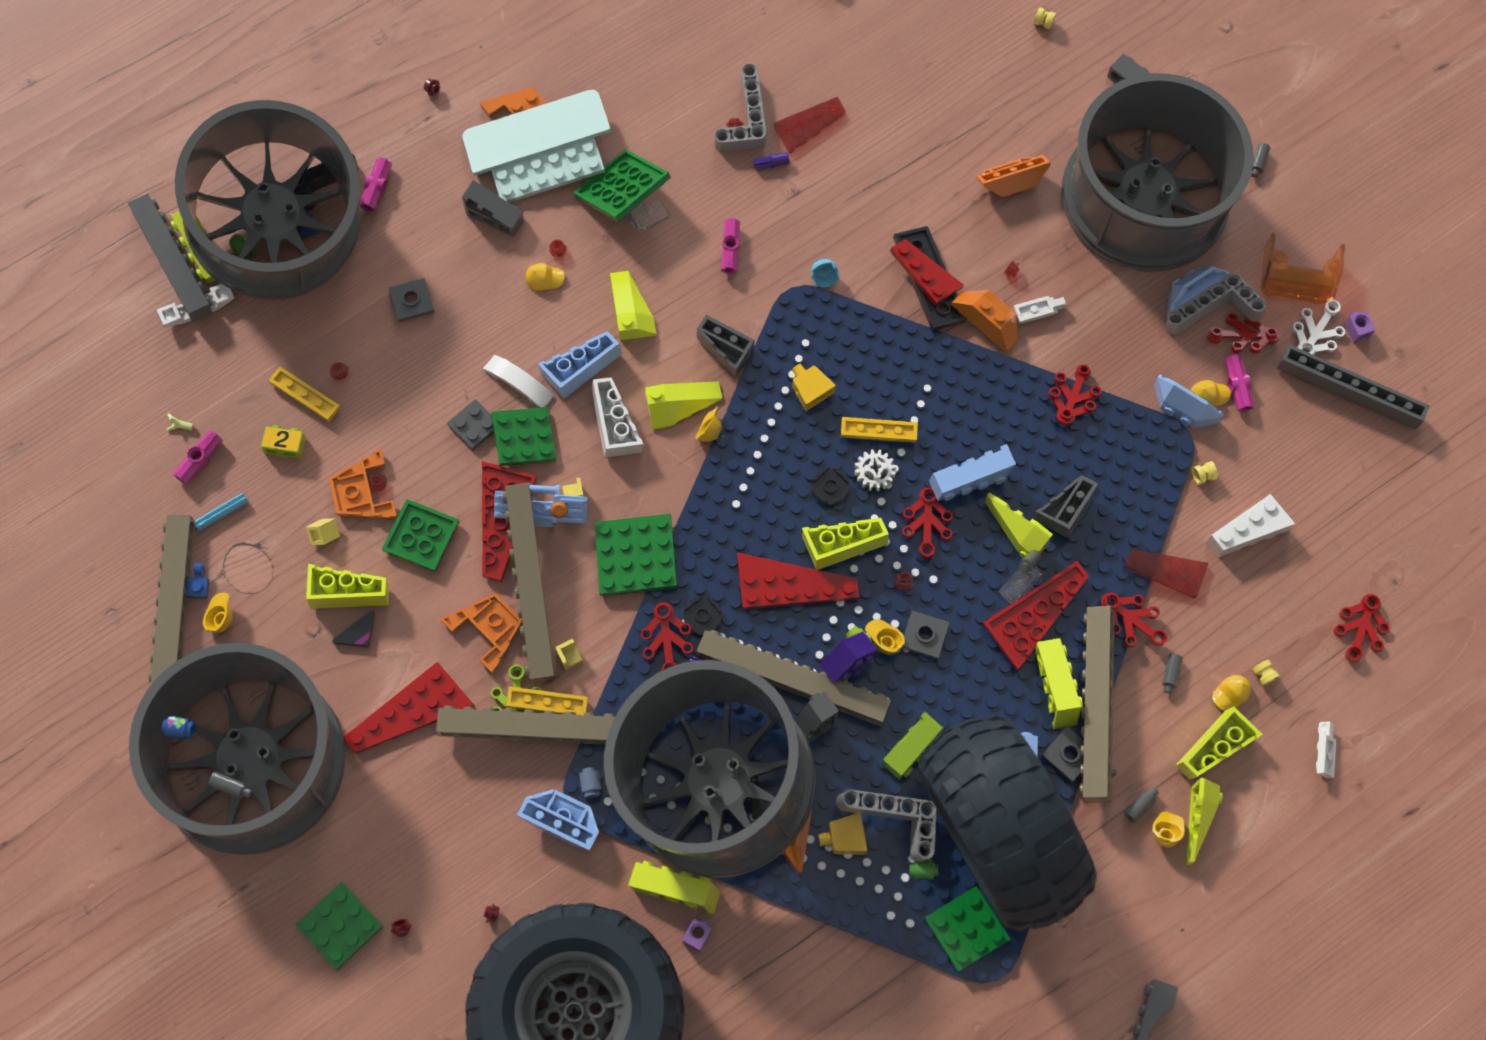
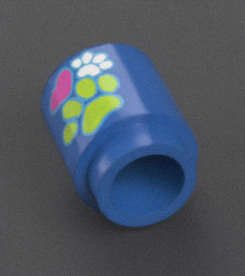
(178, 728)

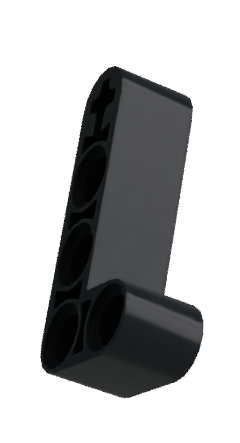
(309, 185)

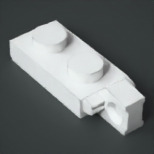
(1038, 309)
(1326, 750)

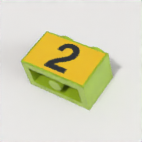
(283, 442)

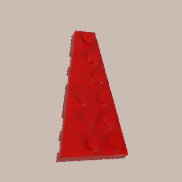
(494, 530)
(778, 584)
(1030, 617)
(409, 709)

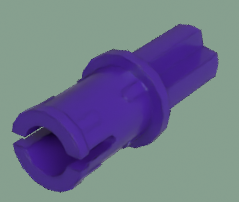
(771, 161)

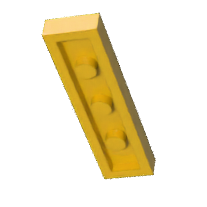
(304, 394)
(879, 429)
(545, 701)

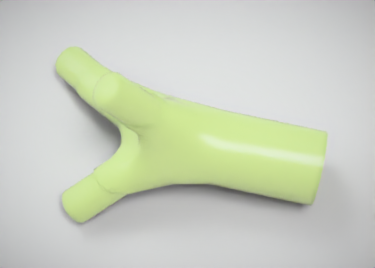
(179, 424)

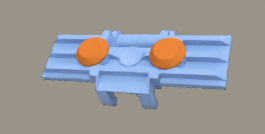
(547, 513)

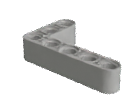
(752, 113)
(1213, 298)
(896, 811)

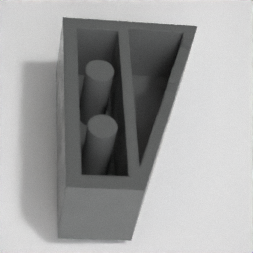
(492, 209)
(725, 344)
(1068, 508)
(817, 716)

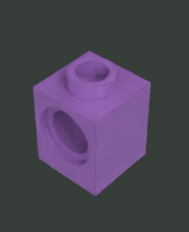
(1359, 333)
(690, 941)

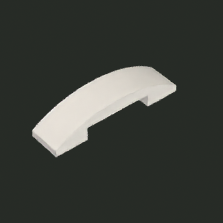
(175, 315)
(519, 380)

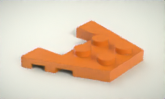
(513, 102)
(353, 494)
(495, 622)

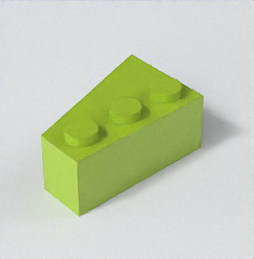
(909, 749)

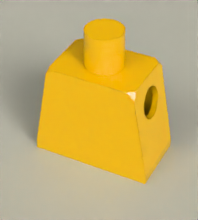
(811, 386)
(845, 836)

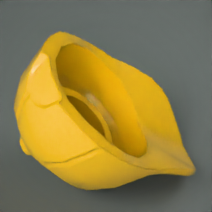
(543, 277)
(1212, 392)
(710, 427)
(218, 615)
(885, 637)
(1232, 692)
(1168, 829)

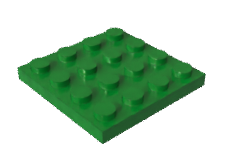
(622, 186)
(635, 555)

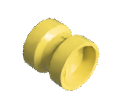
(1044, 18)
(1204, 473)
(1266, 672)

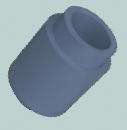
(590, 782)

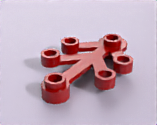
(1267, 335)
(1072, 396)
(927, 519)
(1132, 617)
(1363, 625)
(666, 634)

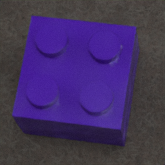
(848, 657)

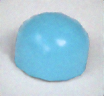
(825, 273)

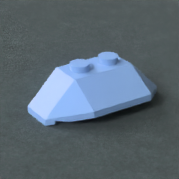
(1192, 285)
(1184, 404)
(561, 818)

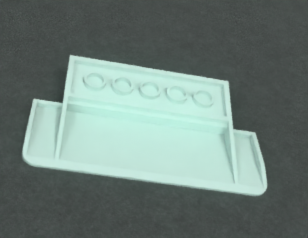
(540, 146)

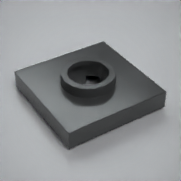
(420, 307)
(930, 647)
(1055, 754)

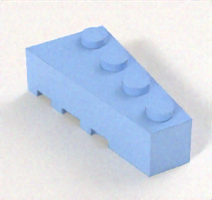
(580, 364)
(973, 474)

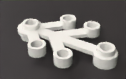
(1316, 332)

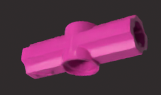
(375, 184)
(730, 237)
(1239, 383)
(189, 466)

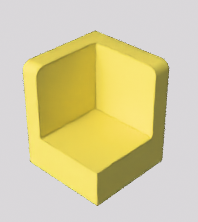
(573, 489)
(323, 531)
(568, 654)

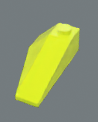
(632, 312)
(678, 401)
(1022, 533)
(1203, 806)

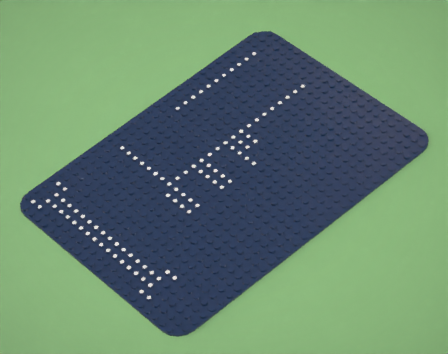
(760, 496)

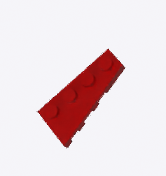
(927, 274)

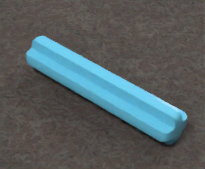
(220, 512)

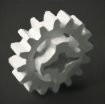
(868, 472)

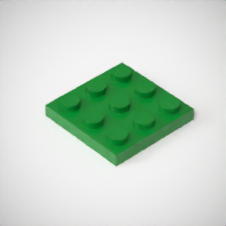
(523, 436)
(420, 535)
(339, 926)
(967, 929)

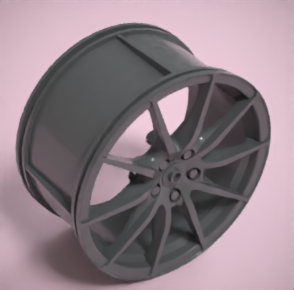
(271, 207)
(1136, 219)
(243, 752)
(717, 775)

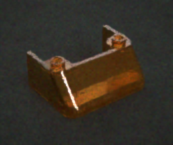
(1299, 282)

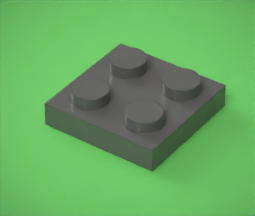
(472, 424)

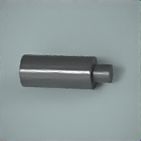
(1260, 159)
(1030, 561)
(1172, 672)
(229, 785)
(1141, 805)

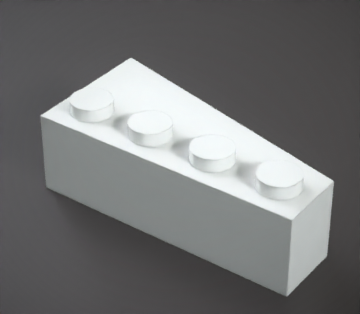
(615, 426)
(1256, 524)

